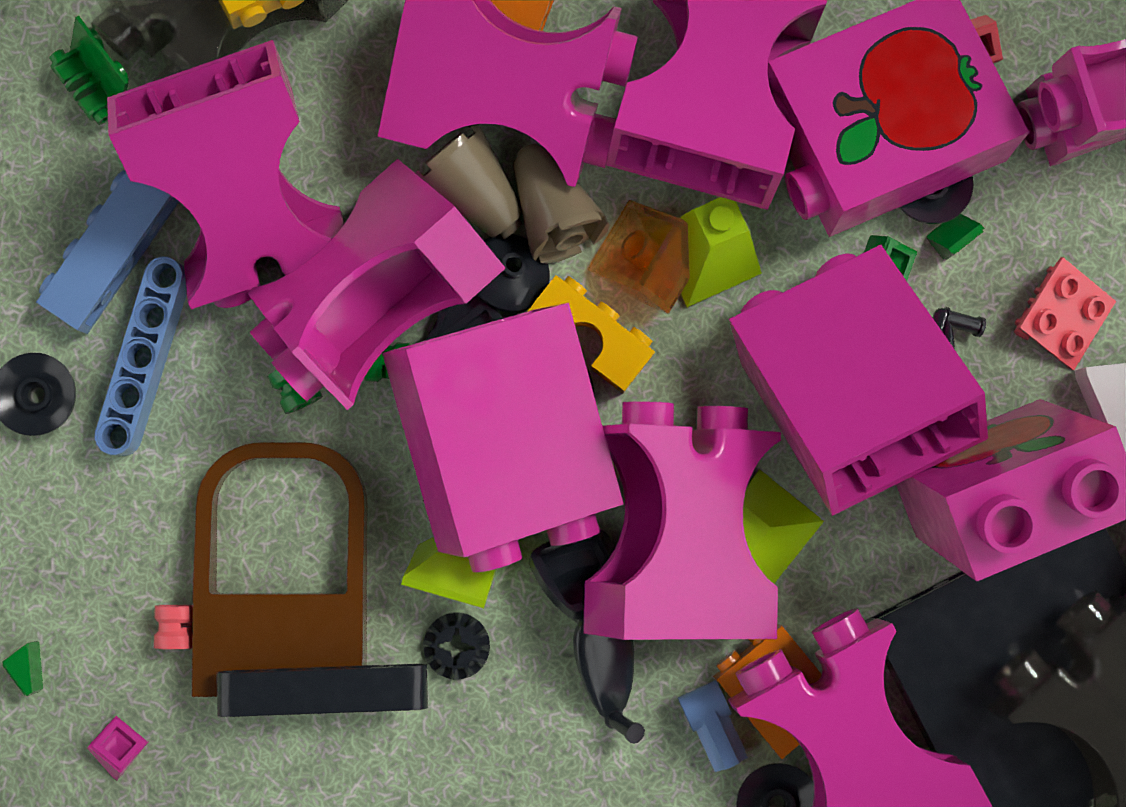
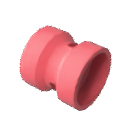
(174, 626)

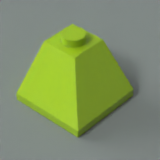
(718, 250)
(775, 525)
(447, 575)

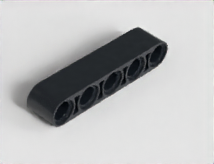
(322, 690)

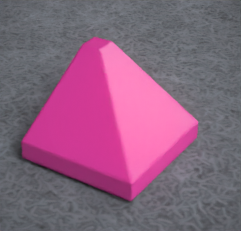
(117, 747)

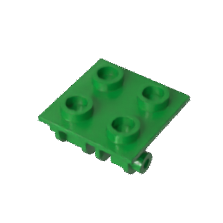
(89, 72)

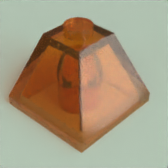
(645, 256)

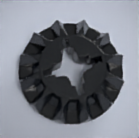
(471, 632)

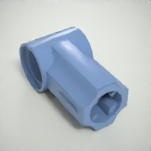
(710, 718)

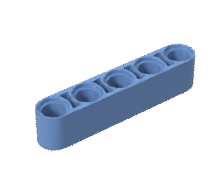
(126, 371)

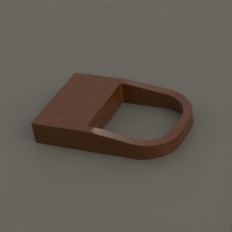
(276, 628)

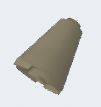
(474, 183)
(553, 212)

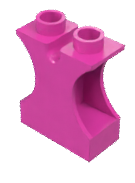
(477, 66)
(1078, 103)
(710, 108)
(217, 149)
(376, 278)
(683, 540)
(847, 726)

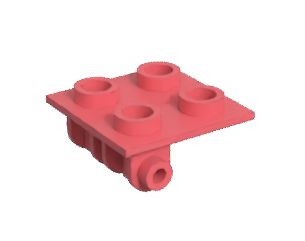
(1065, 313)

